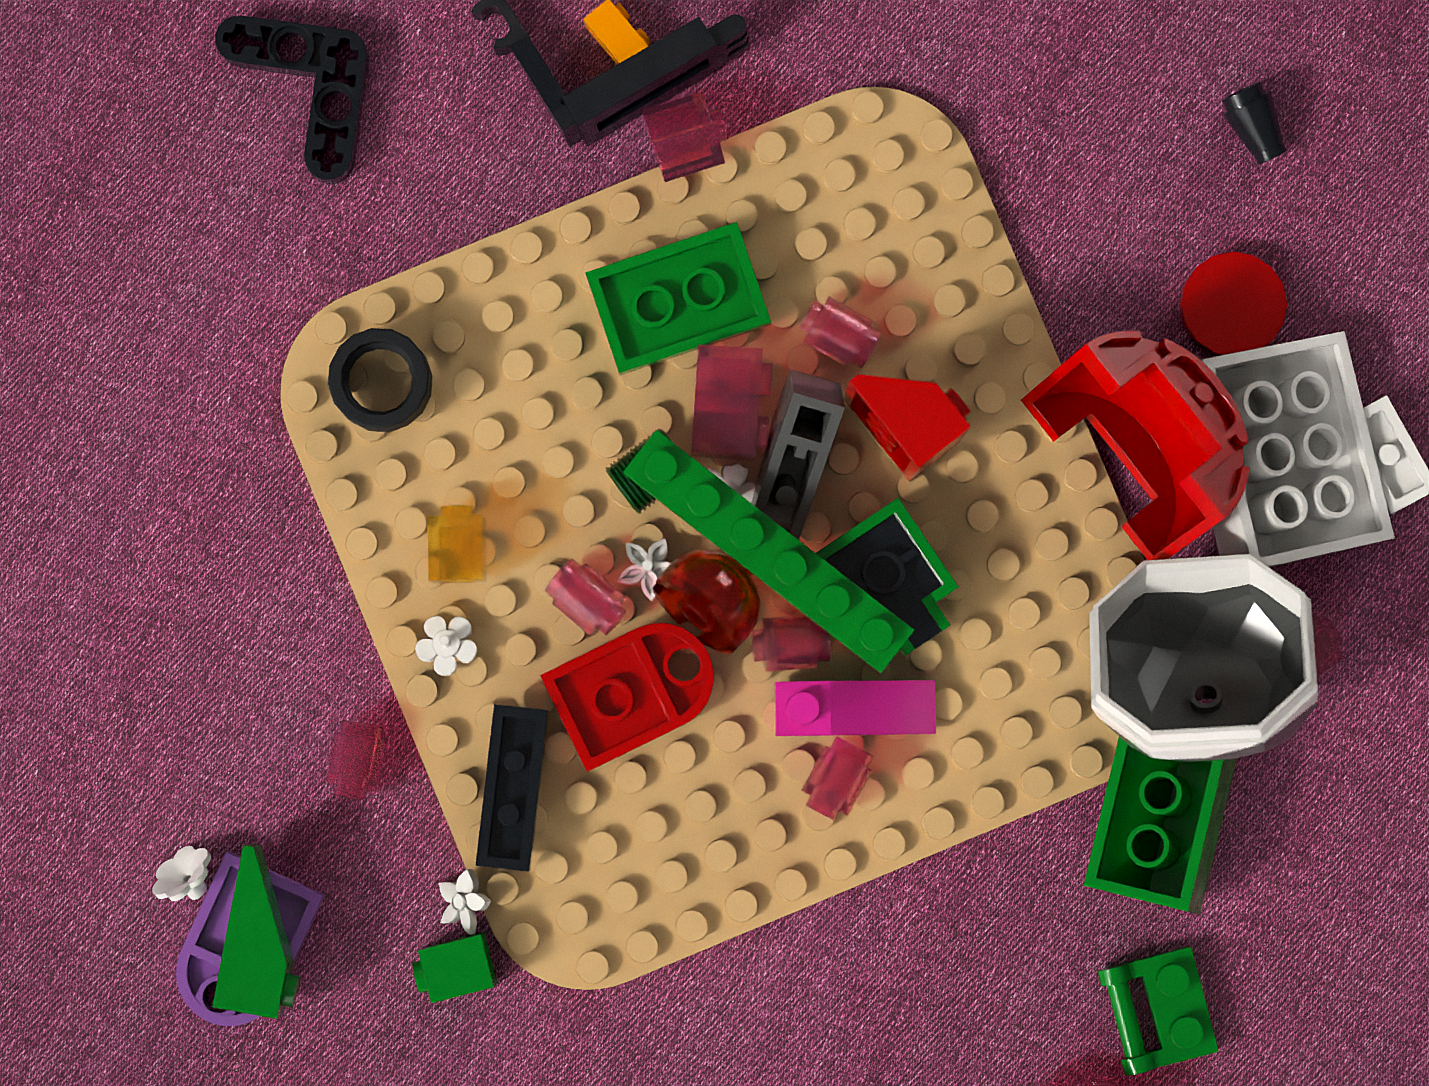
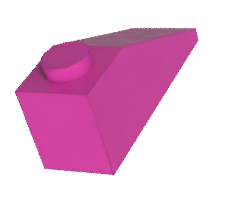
(854, 708)

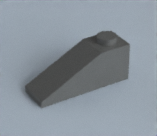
(798, 448)

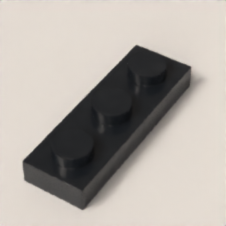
(512, 788)

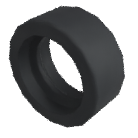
(368, 341)

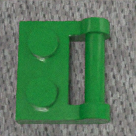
(1174, 1004)

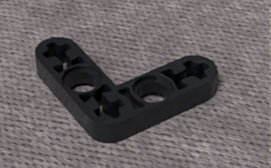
(316, 64)

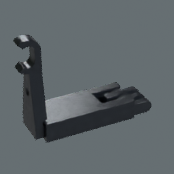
(631, 85)

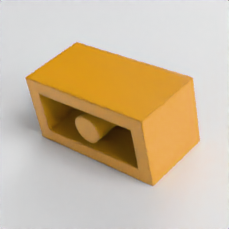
(614, 33)

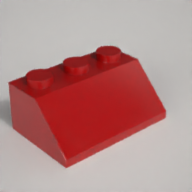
(908, 419)

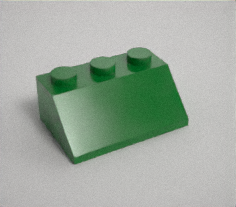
(1159, 828)

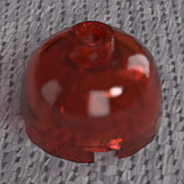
(712, 596)

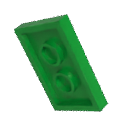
(678, 298)

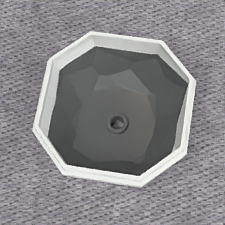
(1197, 634)

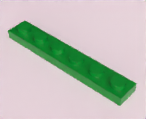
(768, 551)

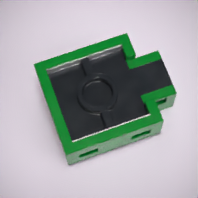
(896, 568)

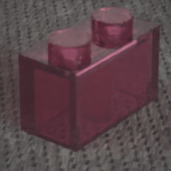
(728, 402)

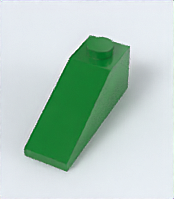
(256, 953)

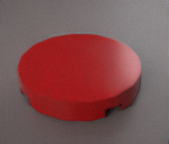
(1232, 304)

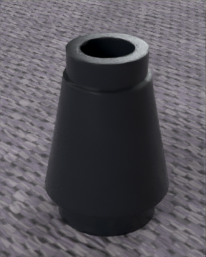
(1255, 121)

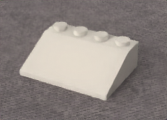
(1307, 453)

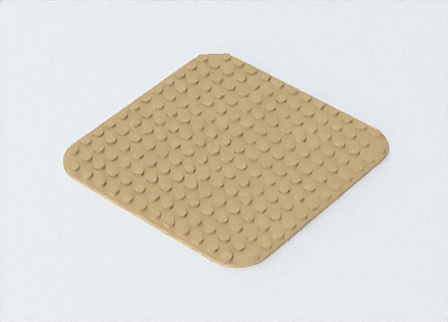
(527, 411)

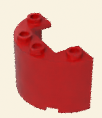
(1165, 424)

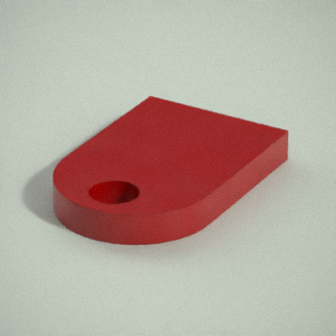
(626, 693)

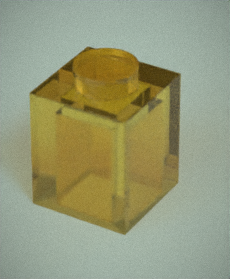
(456, 546)

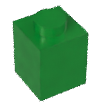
(455, 968)

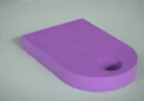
(203, 948)

